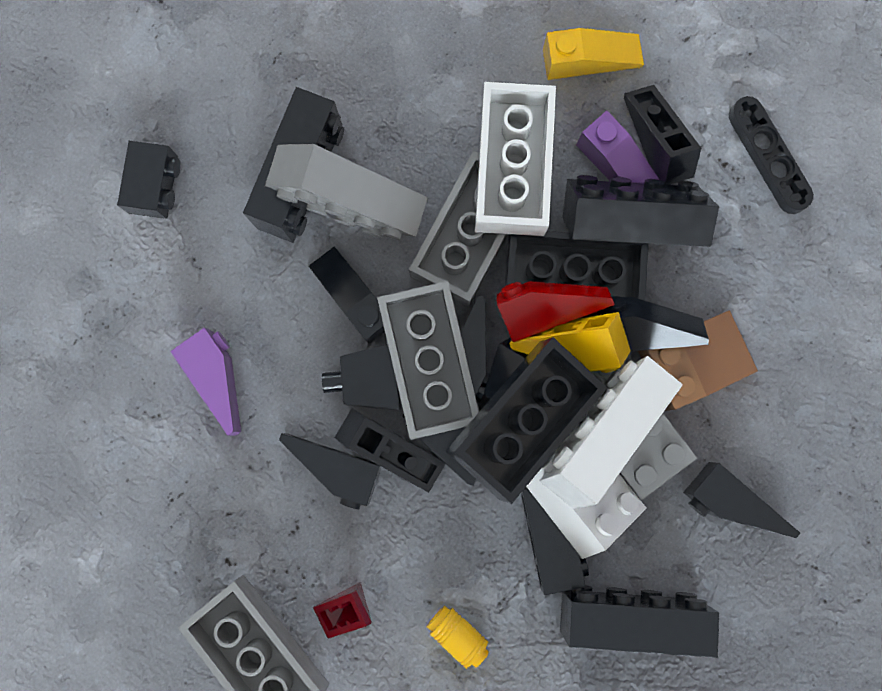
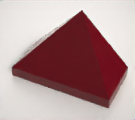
(344, 612)

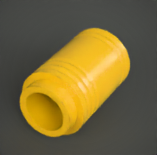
(458, 637)

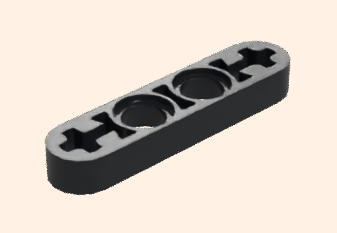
(776, 152)

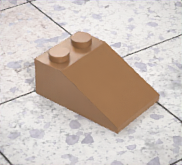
(706, 367)

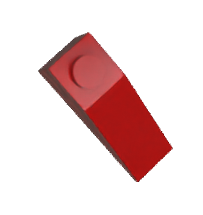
(542, 305)

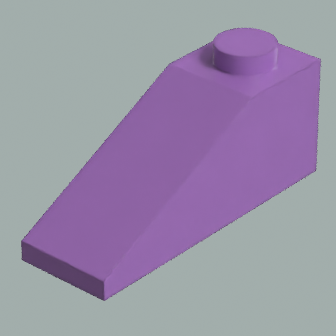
(614, 150)
(212, 375)

